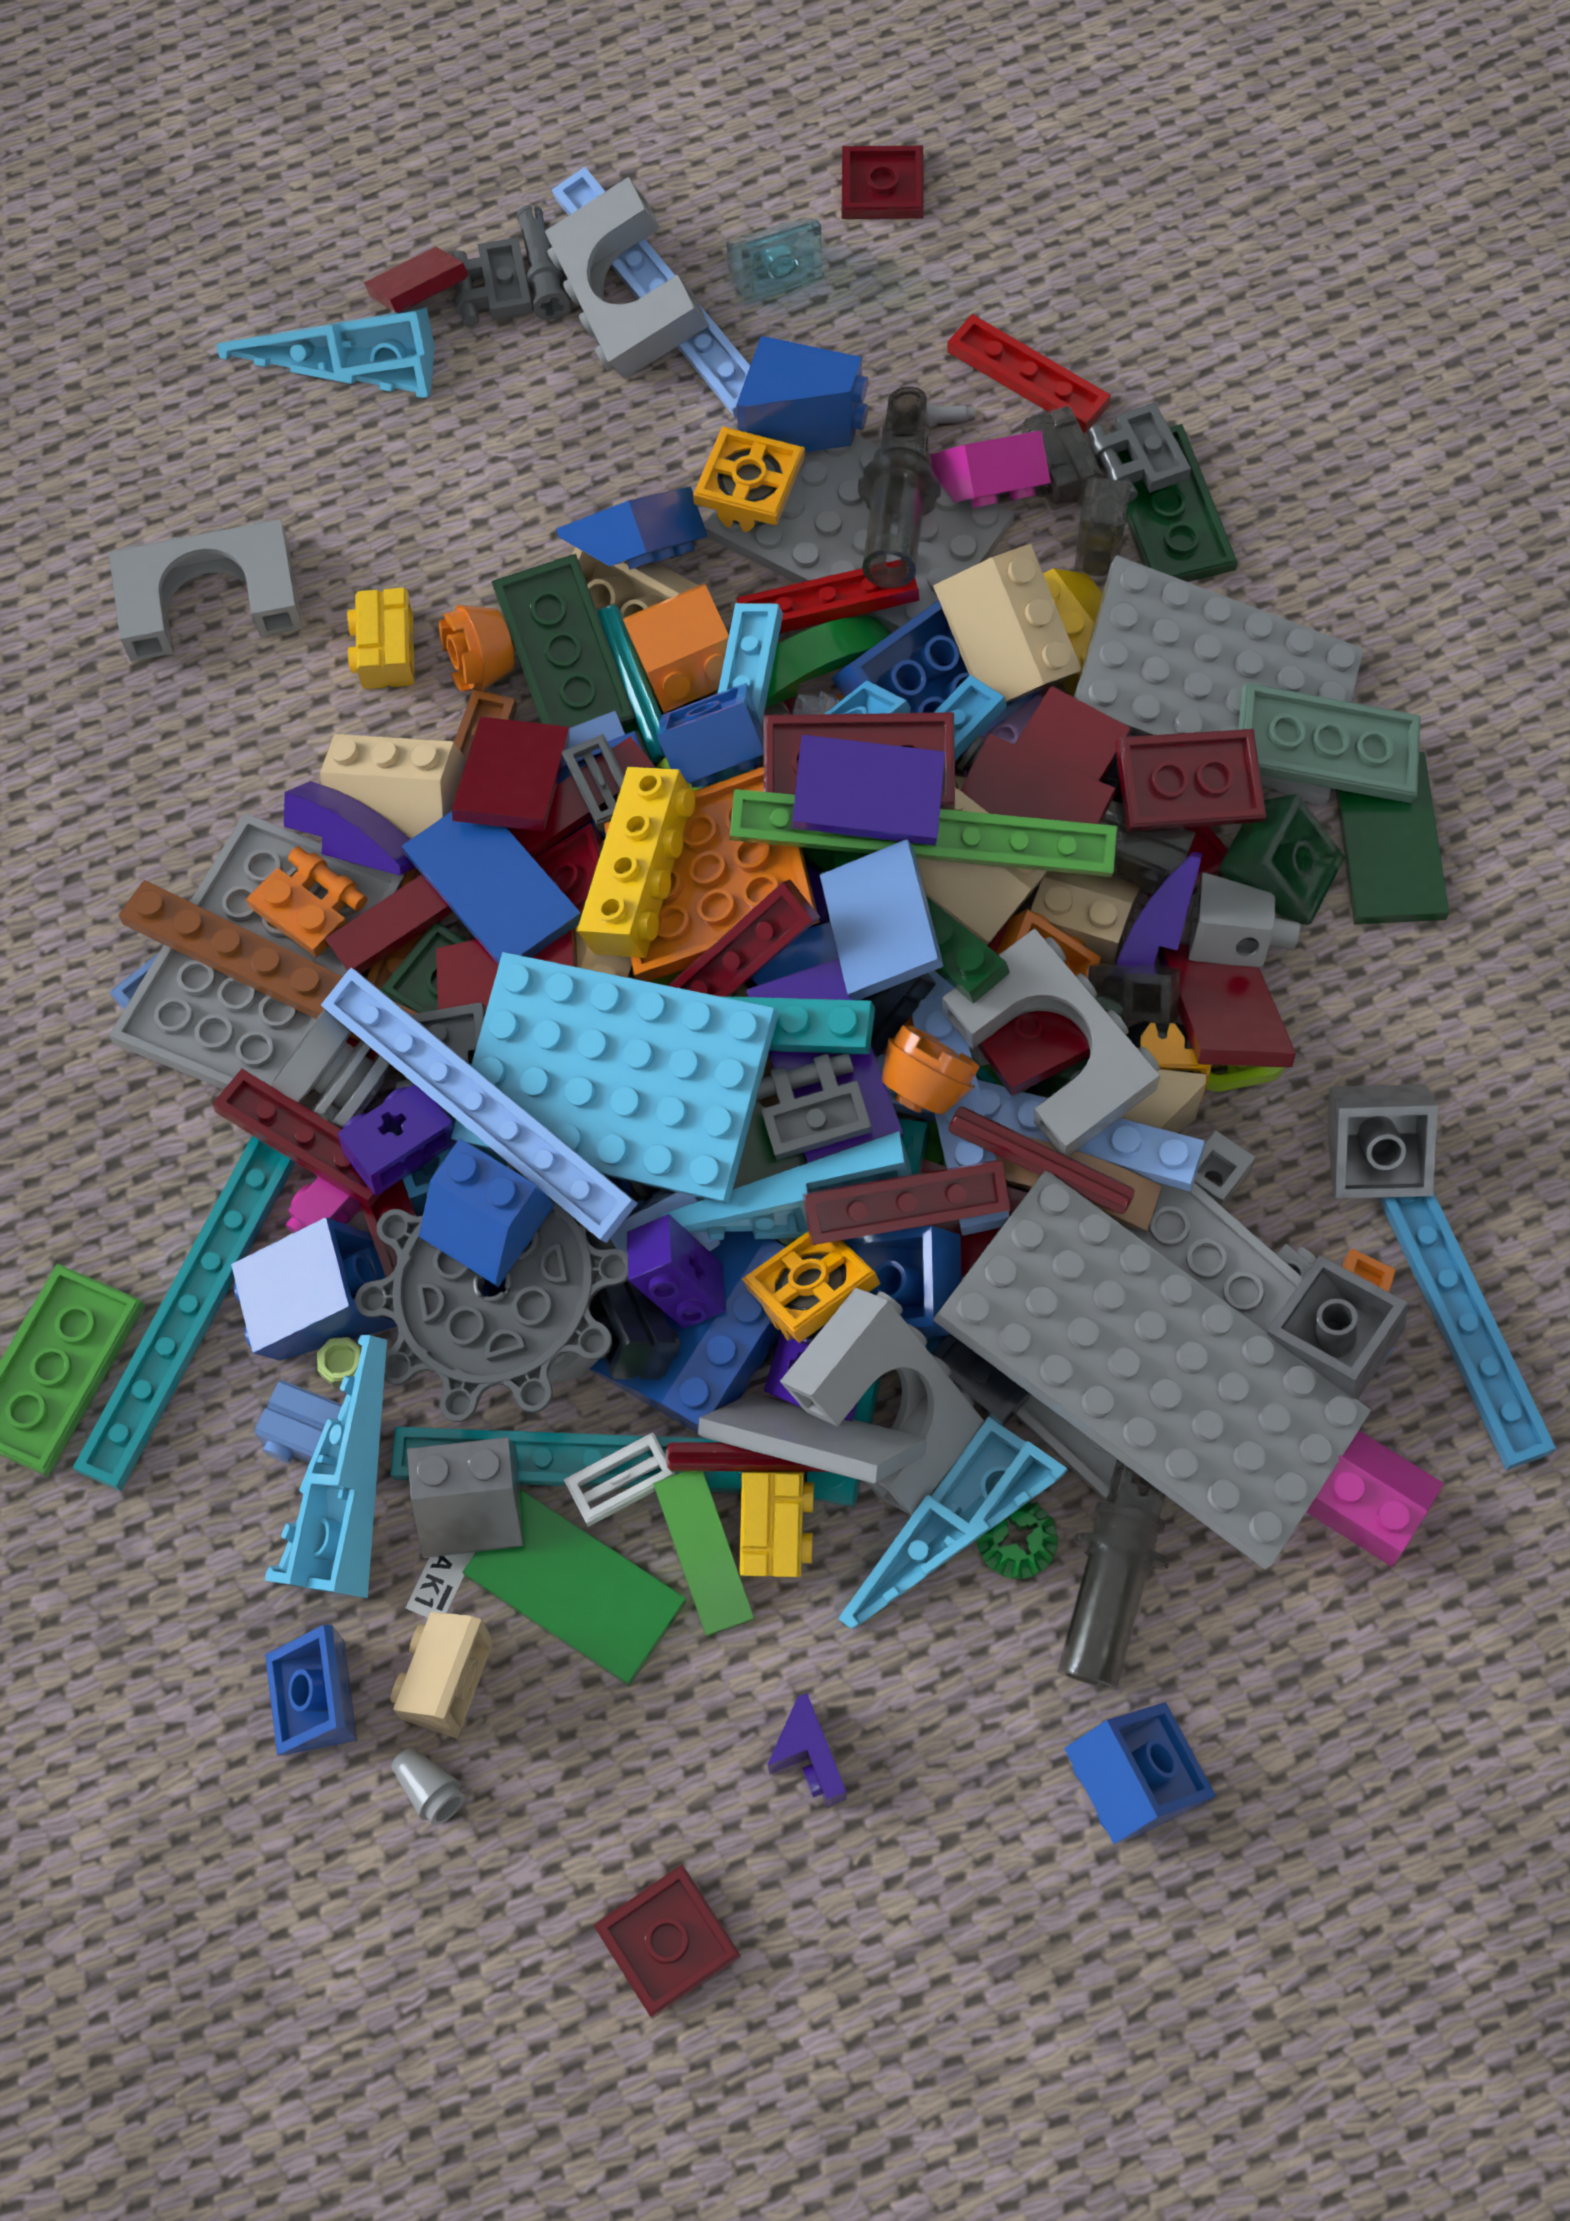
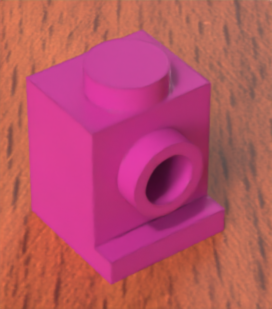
(320, 1201)

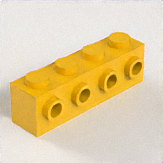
(636, 862)

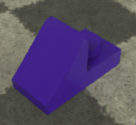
(805, 1740)

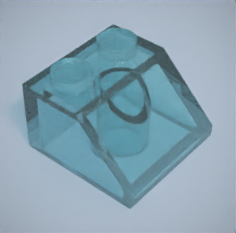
(776, 259)

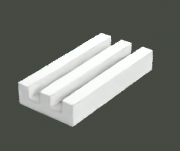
(609, 1463)

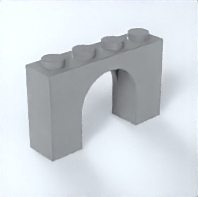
(586, 248)
(152, 573)
(1116, 1072)
(856, 1349)

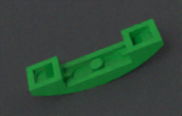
(821, 652)

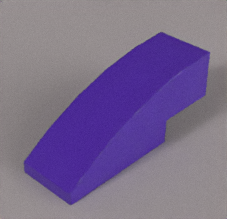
(346, 827)
(1163, 916)

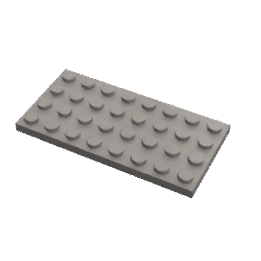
(1153, 1368)

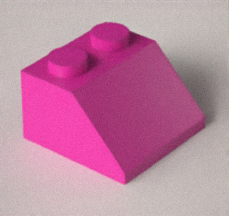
(993, 468)
(1375, 1498)

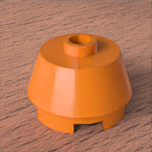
(477, 646)
(926, 1071)

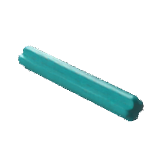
(633, 679)

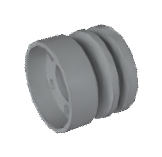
(333, 1069)

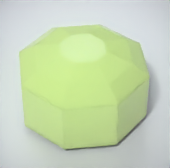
(338, 1359)

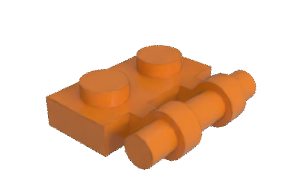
(297, 911)

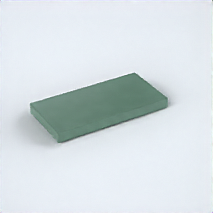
(1333, 742)

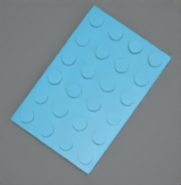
(627, 1071)

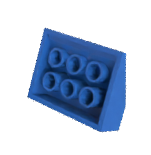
(917, 665)
(721, 1351)

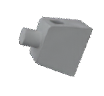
(1236, 924)

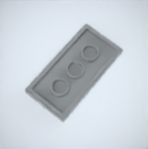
(794, 1435)

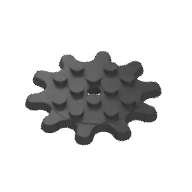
(499, 1338)

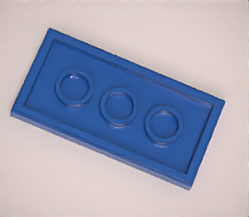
(492, 886)

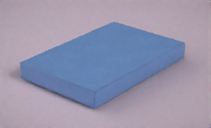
(881, 920)

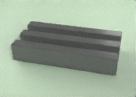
(584, 749)

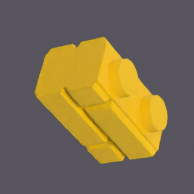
(383, 638)
(773, 1524)

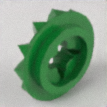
(1011, 1560)

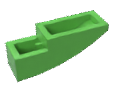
(703, 1551)

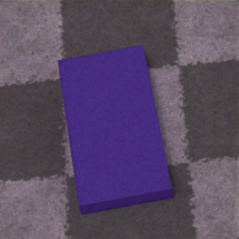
(827, 982)

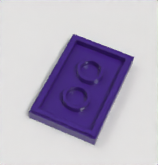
(868, 790)

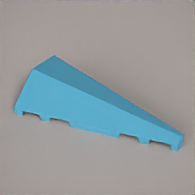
(375, 349)
(776, 1205)
(979, 1491)
(334, 1527)

